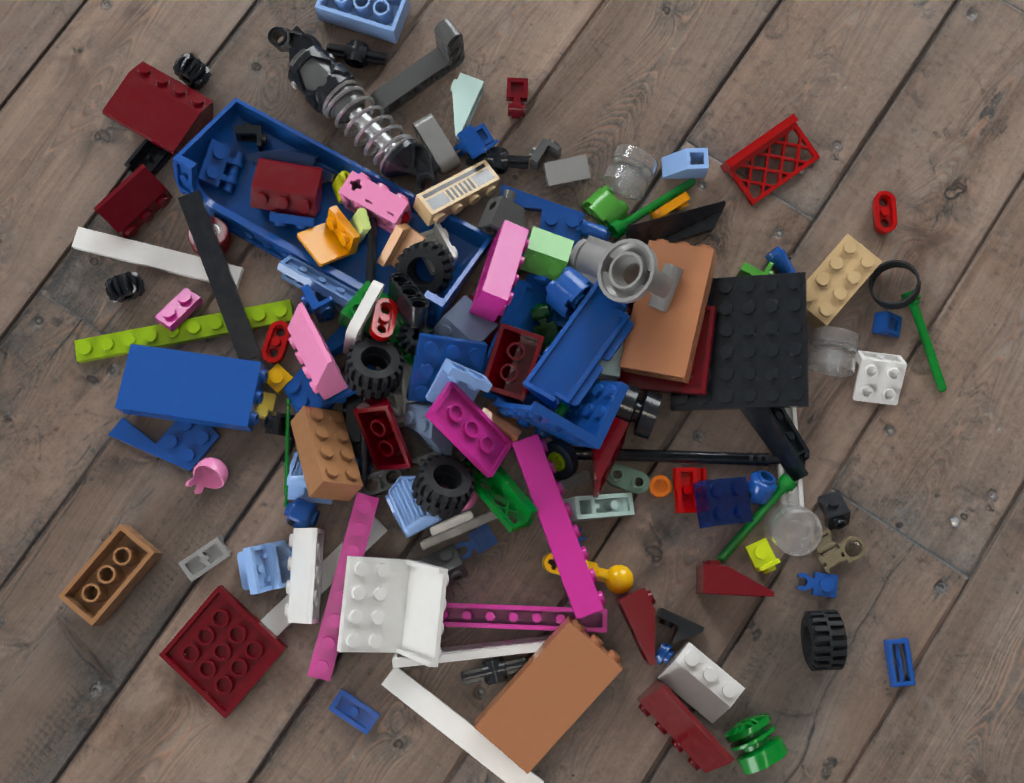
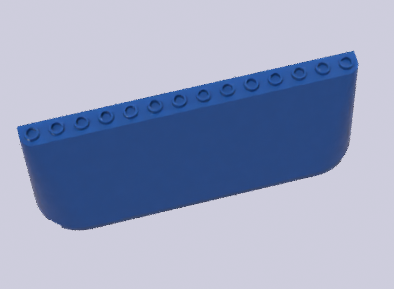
(254, 223)

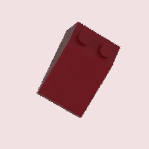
(605, 457)
(723, 580)
(640, 618)

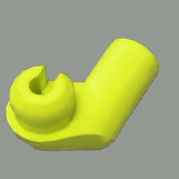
(338, 183)

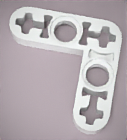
(356, 326)

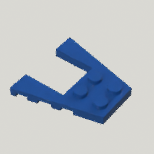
(554, 216)
(300, 391)
(181, 444)

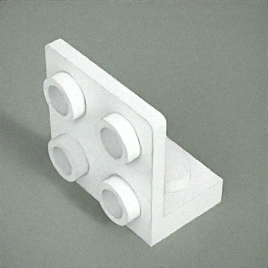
(879, 377)

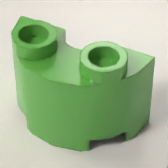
(605, 206)

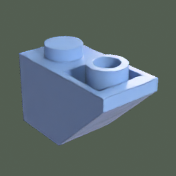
(685, 164)

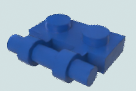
(214, 163)

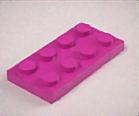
(469, 429)

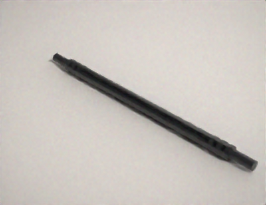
(700, 457)

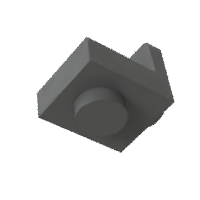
(539, 153)

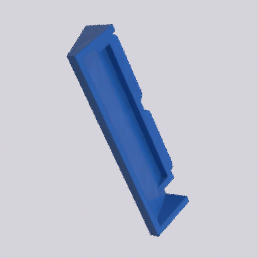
(518, 313)
(575, 355)

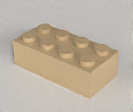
(838, 280)

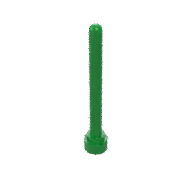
(618, 227)
(926, 342)
(784, 485)

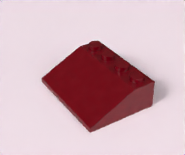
(159, 108)
(683, 727)

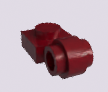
(517, 92)

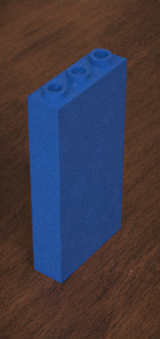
(192, 387)

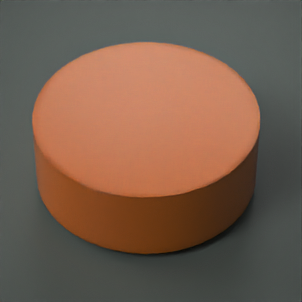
(660, 486)

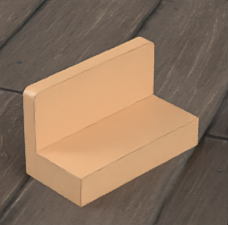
(401, 238)

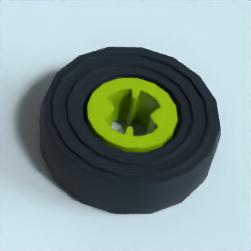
(562, 452)

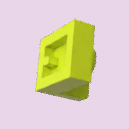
(762, 556)

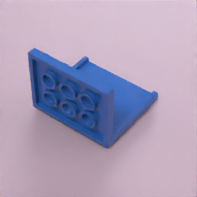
(581, 425)

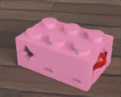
(379, 202)

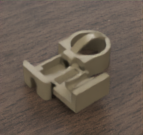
(832, 555)

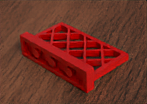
(765, 142)

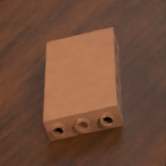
(664, 342)
(548, 694)

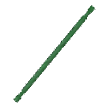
(287, 450)

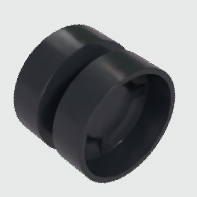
(640, 412)

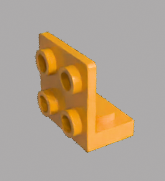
(330, 239)

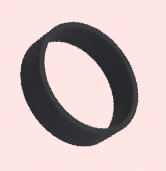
(895, 264)

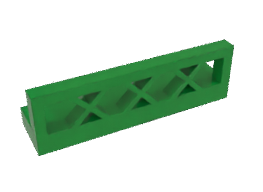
(508, 492)

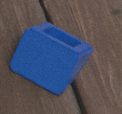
(887, 324)

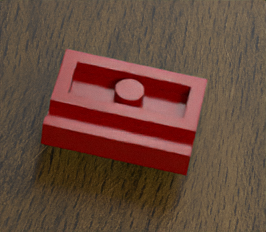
(683, 488)

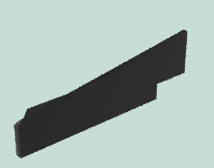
(679, 225)
(781, 438)

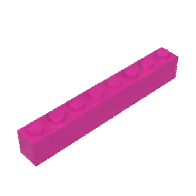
(557, 527)
(353, 545)
(517, 617)

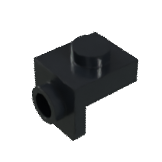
(251, 133)
(276, 423)
(834, 510)

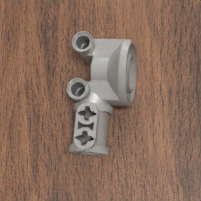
(626, 270)

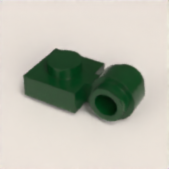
(546, 328)

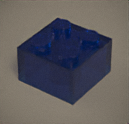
(722, 502)

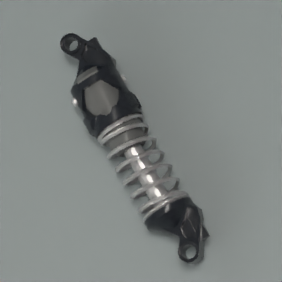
(335, 94)

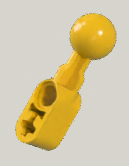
(617, 578)

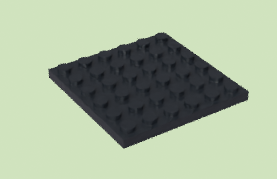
(756, 345)

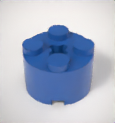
(567, 292)

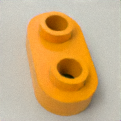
(679, 203)

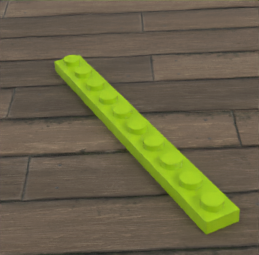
(188, 331)

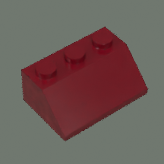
(287, 187)
(134, 202)
(512, 361)
(382, 434)

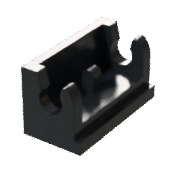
(150, 156)

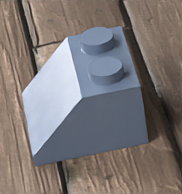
(464, 325)
(424, 429)

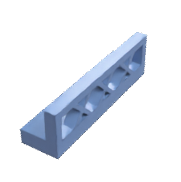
(322, 285)

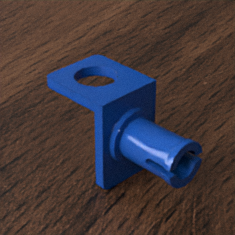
(471, 143)

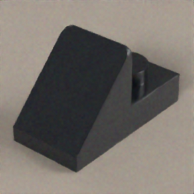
(684, 627)

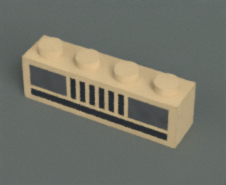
(456, 193)

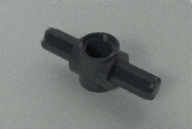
(357, 54)
(500, 160)
(493, 671)

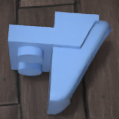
(297, 485)
(405, 510)
(264, 566)

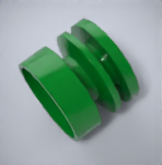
(759, 748)

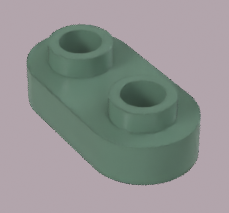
(627, 479)

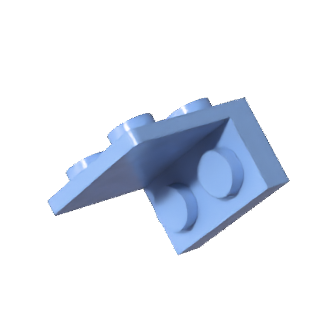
(467, 379)

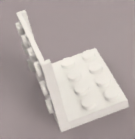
(393, 608)

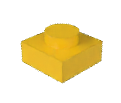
(278, 378)

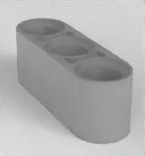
(437, 143)

